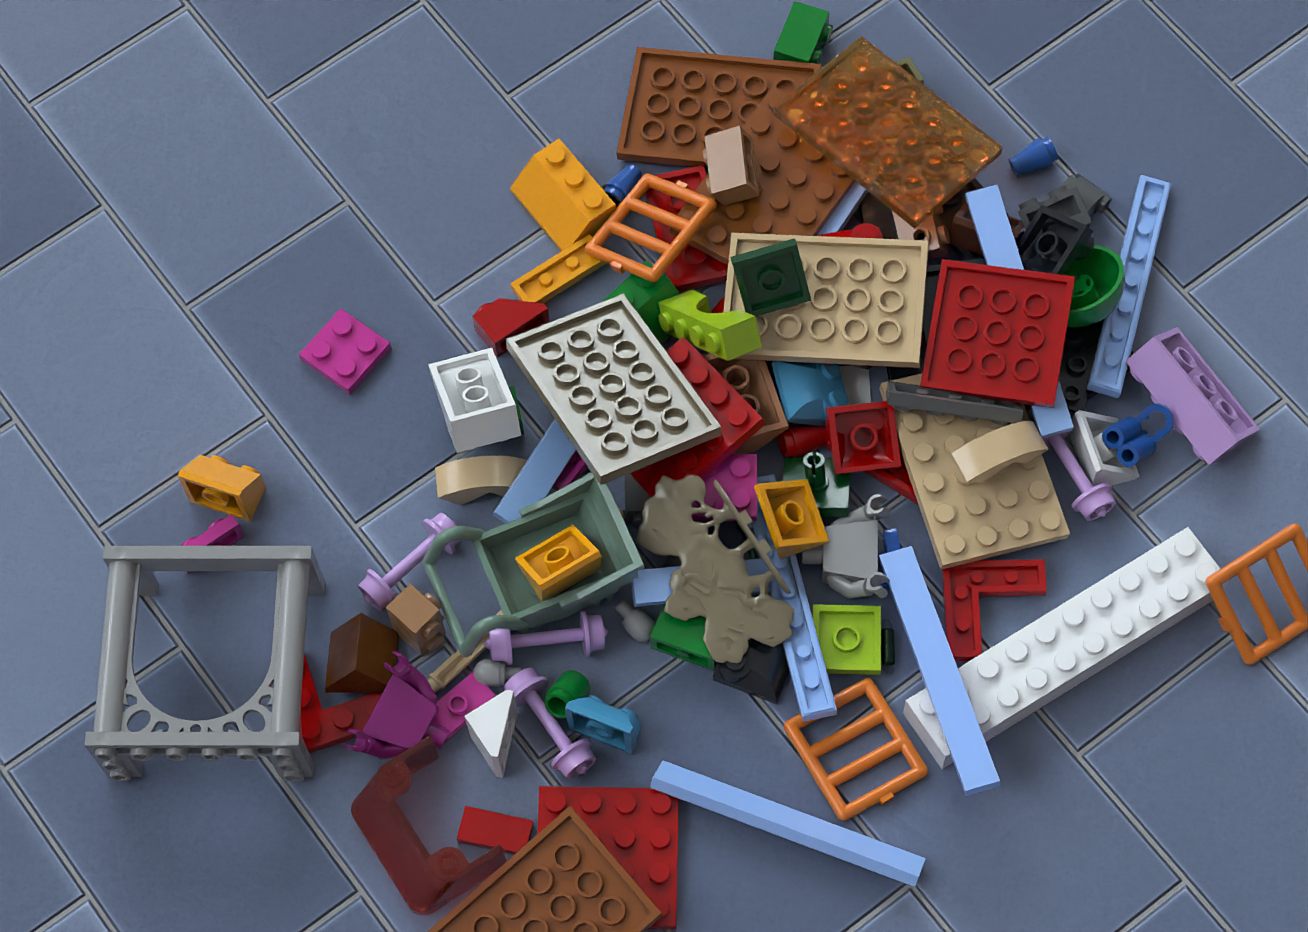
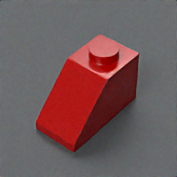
(507, 319)

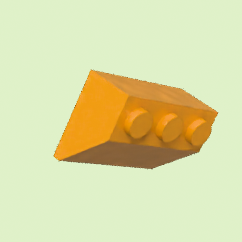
(562, 195)

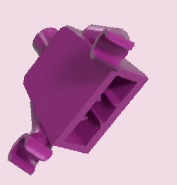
(401, 715)

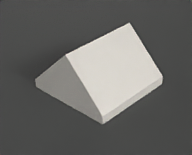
(1094, 456)
(493, 728)

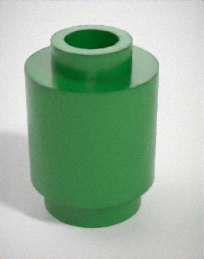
(568, 687)

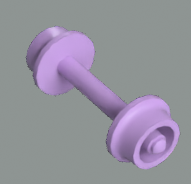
(1094, 500)
(378, 590)
(590, 633)
(574, 757)

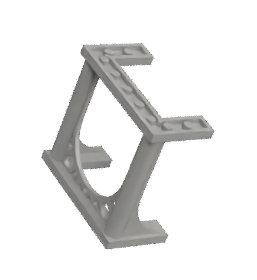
(131, 576)

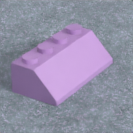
(1193, 393)

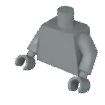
(852, 552)

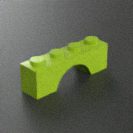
(720, 334)

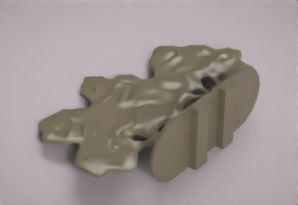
(711, 576)

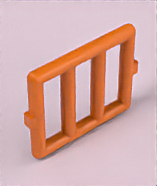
(633, 203)
(1240, 567)
(900, 742)

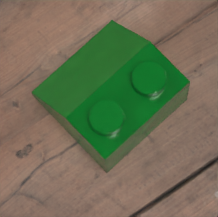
(645, 298)

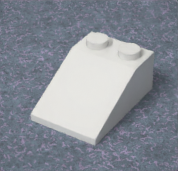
(475, 400)

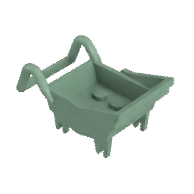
(579, 504)

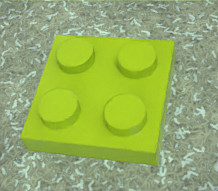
(849, 638)

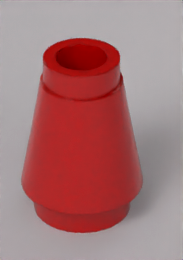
(802, 440)

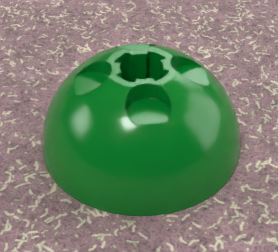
(1096, 287)

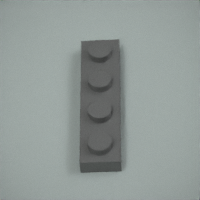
(937, 403)

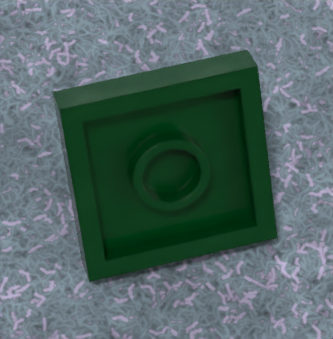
(771, 278)
(829, 489)

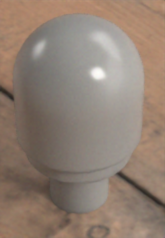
(636, 622)
(494, 672)

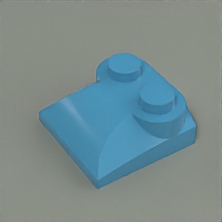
(808, 390)
(604, 722)

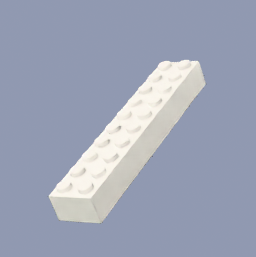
(1075, 640)

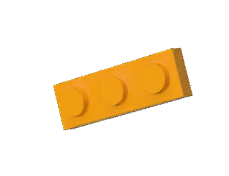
(556, 273)

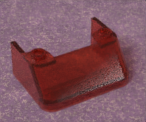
(421, 878)

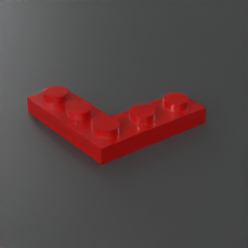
(978, 579)
(331, 725)

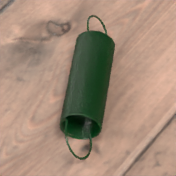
(887, 647)

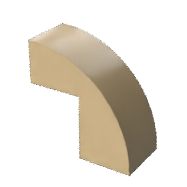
(999, 449)
(476, 476)

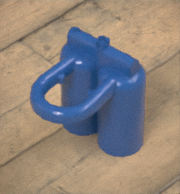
(1132, 440)

